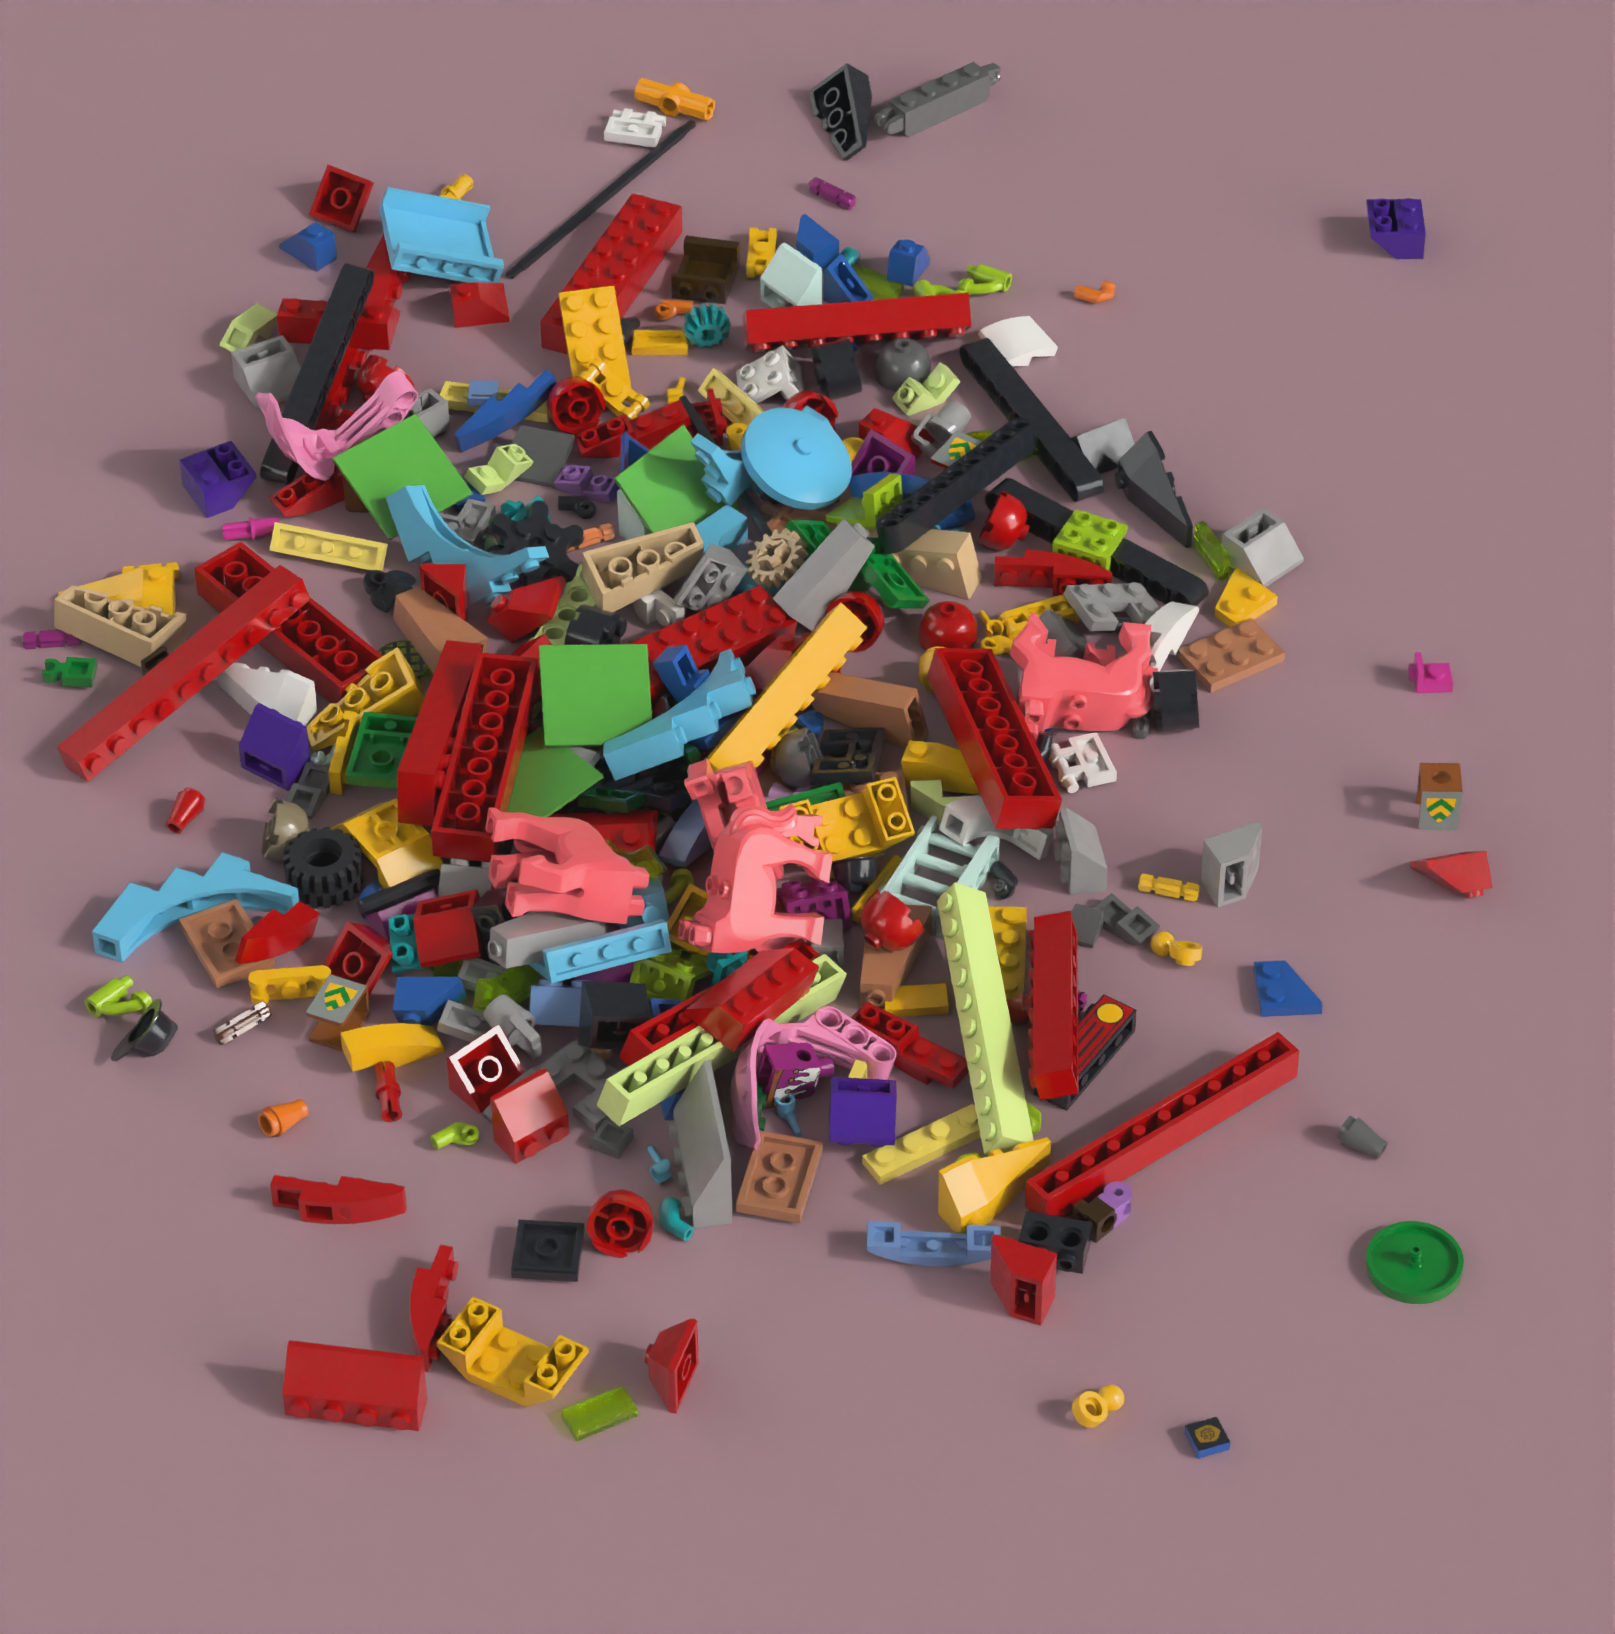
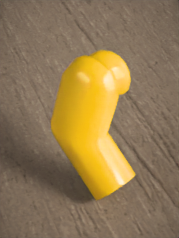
(998, 644)

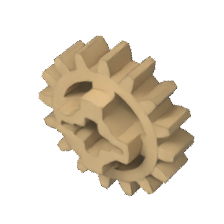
(776, 558)

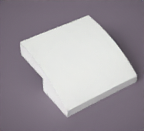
(1019, 340)

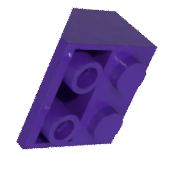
(1397, 226)
(216, 478)
(274, 747)
(862, 1111)

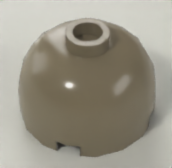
(284, 825)

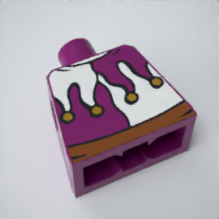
(791, 1070)

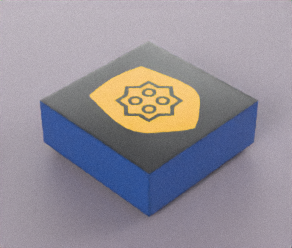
(1207, 1437)

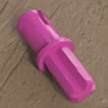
(251, 528)

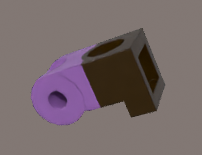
(1105, 1210)

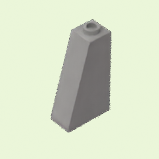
(825, 574)
(524, 937)

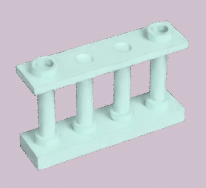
(969, 875)

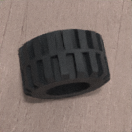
(324, 867)

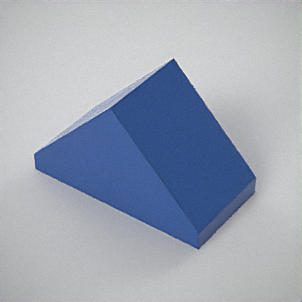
(843, 283)

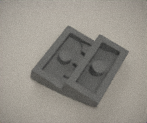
(547, 450)

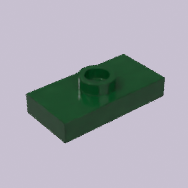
(611, 800)

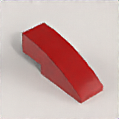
(278, 934)

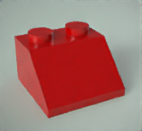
(528, 1116)

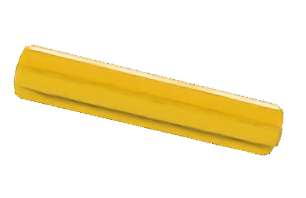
(881, 879)

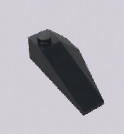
(844, 108)
(1152, 489)

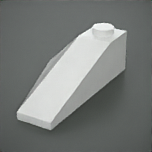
(283, 691)

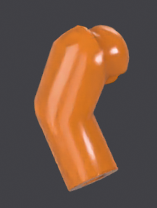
(1096, 295)
(670, 308)

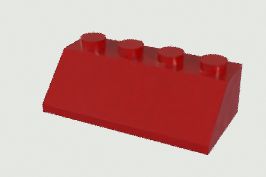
(300, 318)
(624, 830)
(752, 994)
(354, 1385)

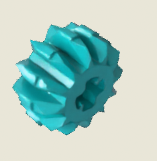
(706, 325)

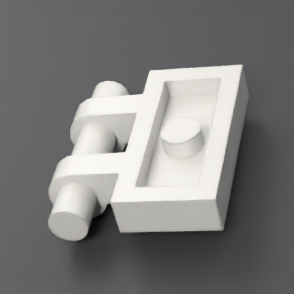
(634, 127)
(1091, 762)

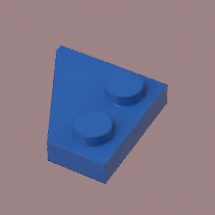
(1283, 991)

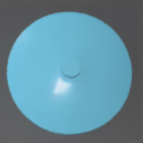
(796, 458)

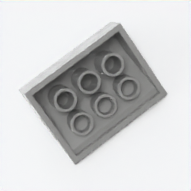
(702, 1152)

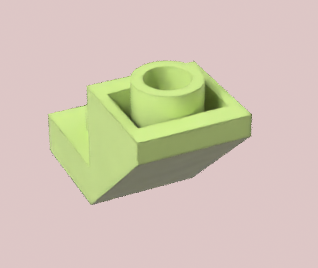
(247, 326)
(917, 397)
(502, 469)
(928, 799)

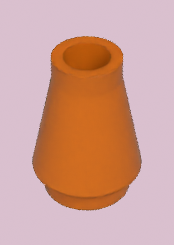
(281, 1117)

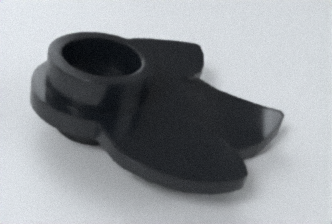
(385, 586)

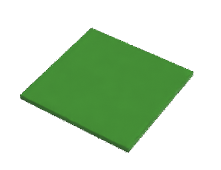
(397, 459)
(668, 485)
(593, 692)
(549, 777)

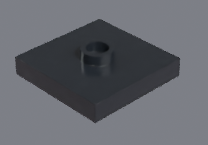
(548, 1250)

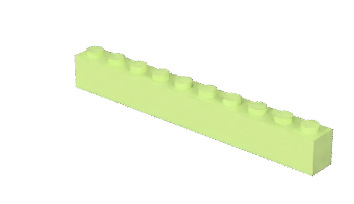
(984, 1019)
(676, 1063)

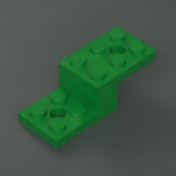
(878, 571)
(379, 749)

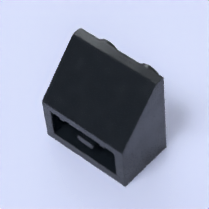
(610, 1013)

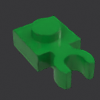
(74, 672)

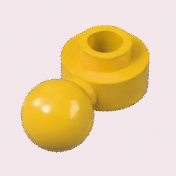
(1183, 951)
(1093, 1408)

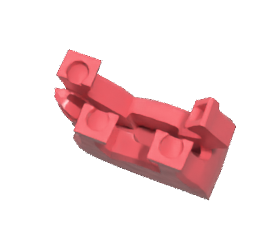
(1082, 693)
(722, 793)
(563, 869)
(743, 884)

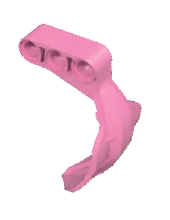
(317, 448)
(830, 1035)

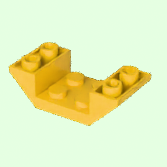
(860, 822)
(395, 848)
(505, 1359)

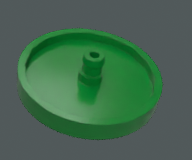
(1414, 1262)

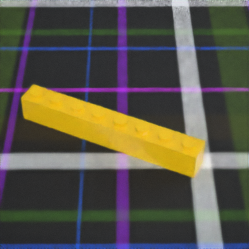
(790, 690)

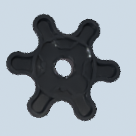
(537, 528)

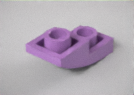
(581, 482)

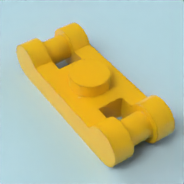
(760, 252)
(615, 391)
(1012, 617)
(287, 983)

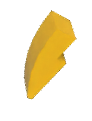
(390, 1042)

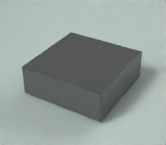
(611, 1138)

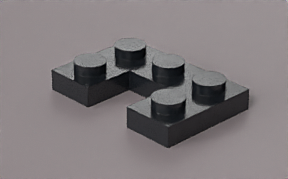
(862, 758)

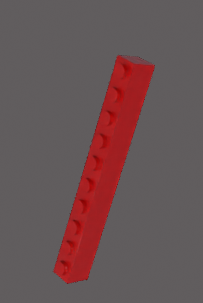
(384, 292)
(183, 673)
(1163, 1127)

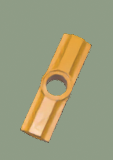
(674, 99)

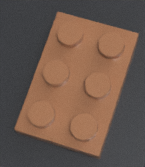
(1231, 655)
(216, 939)
(779, 1177)

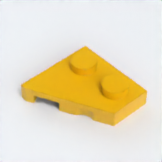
(1243, 599)
(342, 754)

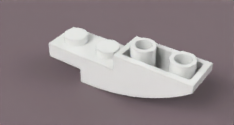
(1168, 631)

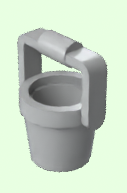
(942, 426)
(515, 1023)

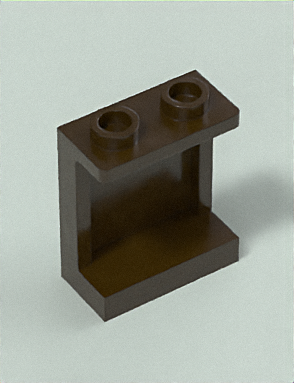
(706, 270)

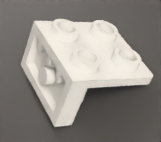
(771, 374)

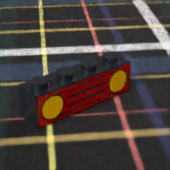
(1100, 1036)

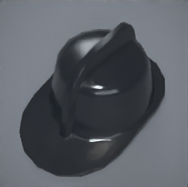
(856, 872)
(149, 1035)

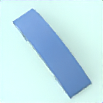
(930, 1248)

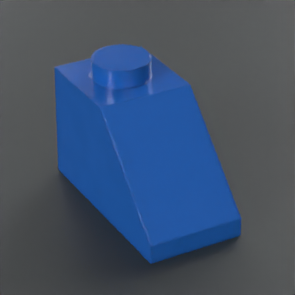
(816, 242)
(312, 246)
(907, 262)
(424, 998)

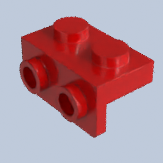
(710, 414)

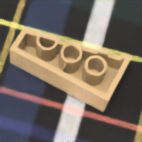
(941, 562)
(640, 565)
(118, 624)

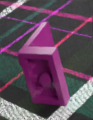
(816, 897)

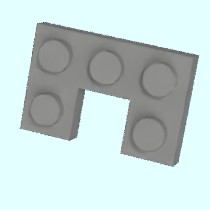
(471, 520)
(1097, 602)
(463, 1020)
(587, 1070)

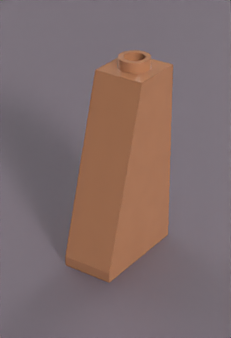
(430, 624)
(873, 705)
(888, 970)

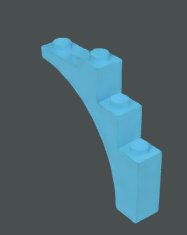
(725, 471)
(431, 540)
(696, 716)
(144, 912)

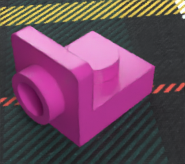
(1430, 677)

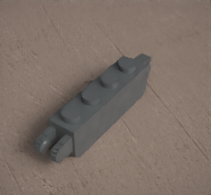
(938, 99)

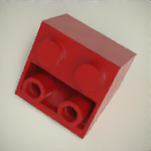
(447, 929)
(1023, 1278)

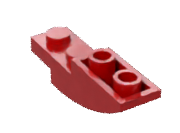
(648, 429)
(309, 494)
(1048, 571)
(914, 1054)
(346, 1203)
(429, 1304)

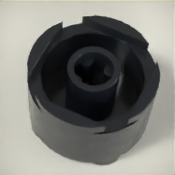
(836, 369)
(595, 627)
(1176, 700)

